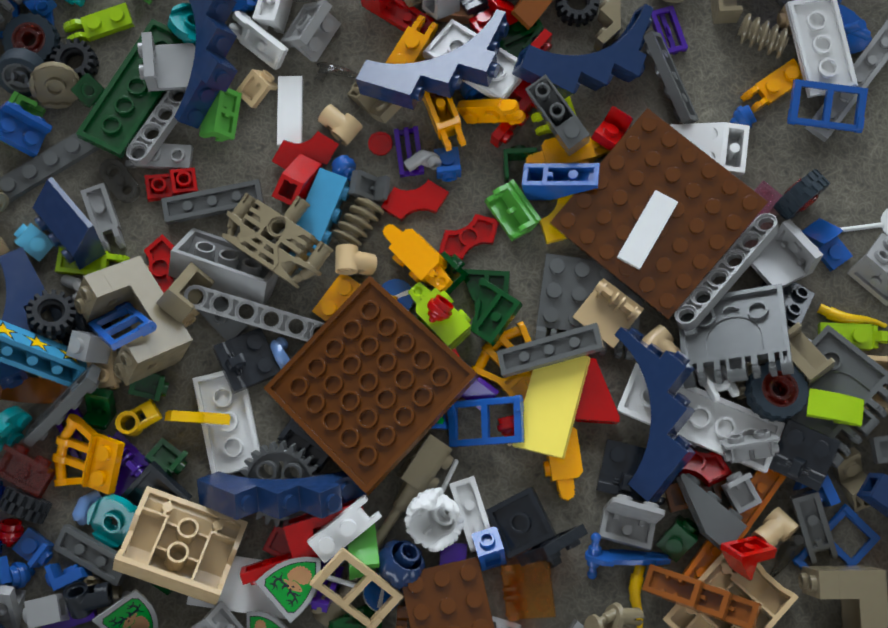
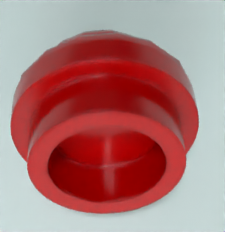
(439, 309)
(506, 425)
(10, 531)

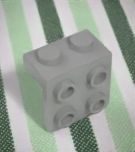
(165, 65)
(787, 256)
(630, 522)

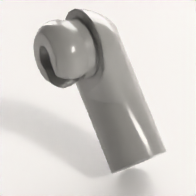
(423, 158)
(72, 283)

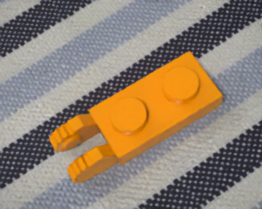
(774, 85)
(491, 111)

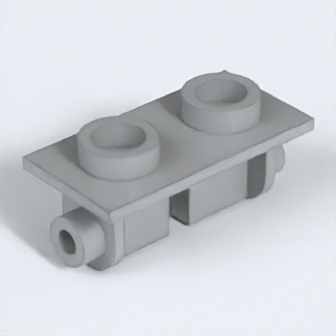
(761, 443)

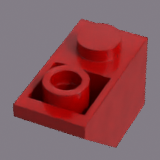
(296, 179)

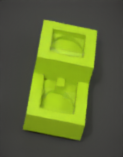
(835, 407)

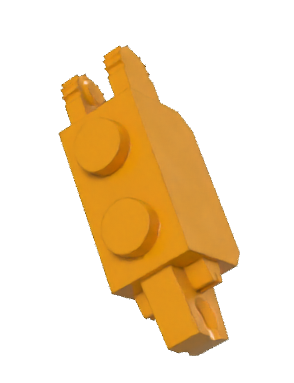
(413, 43)
(444, 118)
(552, 152)
(418, 256)
(565, 470)

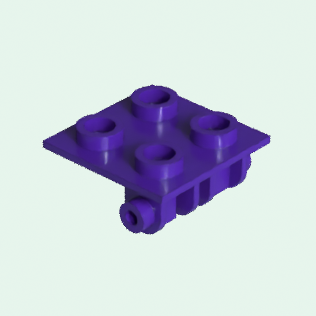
(131, 464)

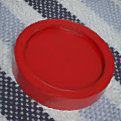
(380, 143)

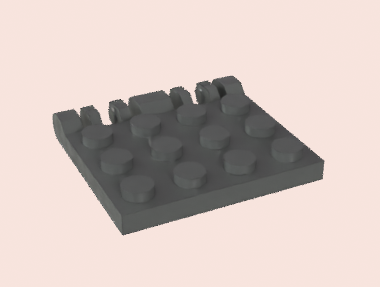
(565, 288)
(739, 330)
(852, 375)

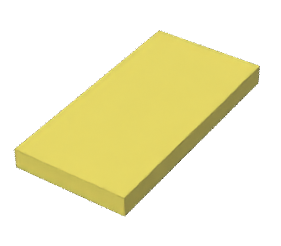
(552, 406)

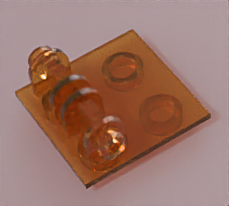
(528, 591)

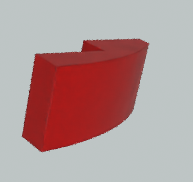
(170, 184)

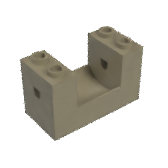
(135, 284)
(858, 587)

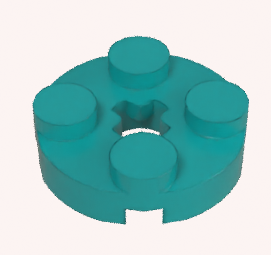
(182, 23)
(12, 423)
(99, 514)

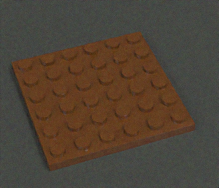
(703, 226)
(370, 384)

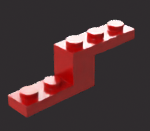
(396, 13)
(504, 131)
(297, 533)

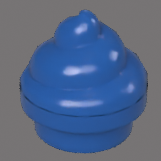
(743, 116)
(343, 166)
(20, 574)

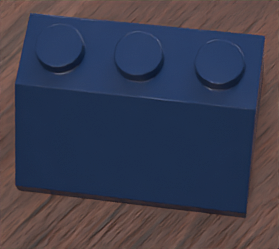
(67, 226)

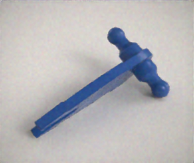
(611, 557)

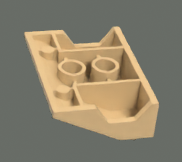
(180, 546)
(761, 589)

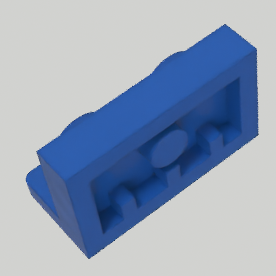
(22, 129)

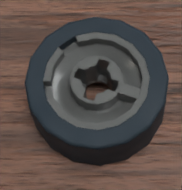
(12, 67)

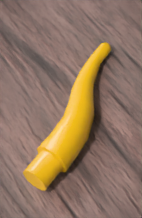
(842, 317)
(635, 587)

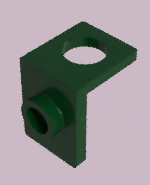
(516, 153)

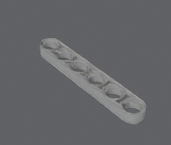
(154, 123)
(731, 273)
(259, 312)

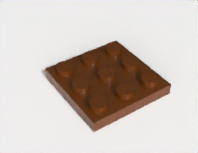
(449, 597)

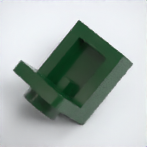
(87, 90)
(454, 270)
(150, 387)
(100, 408)
(167, 457)
(678, 538)

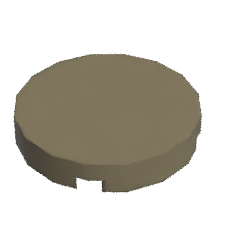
(52, 84)

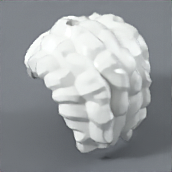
(433, 520)

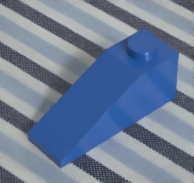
(558, 180)

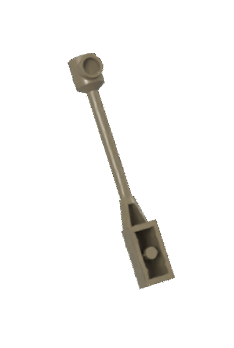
(418, 475)

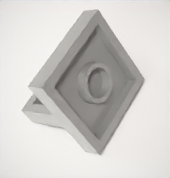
(311, 30)

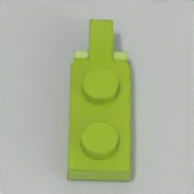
(861, 335)

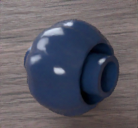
(400, 563)

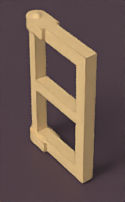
(369, 575)

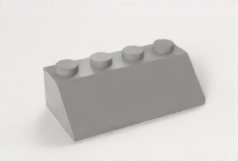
(225, 264)

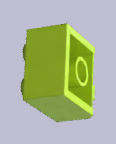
(449, 331)

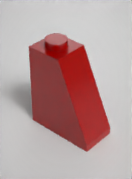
(596, 401)

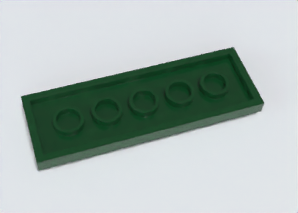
(125, 101)

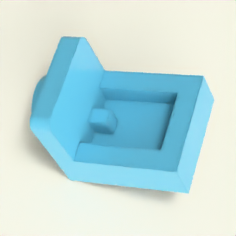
(33, 241)

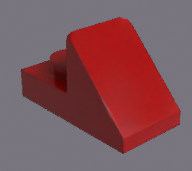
(479, 21)
(612, 128)
(745, 553)

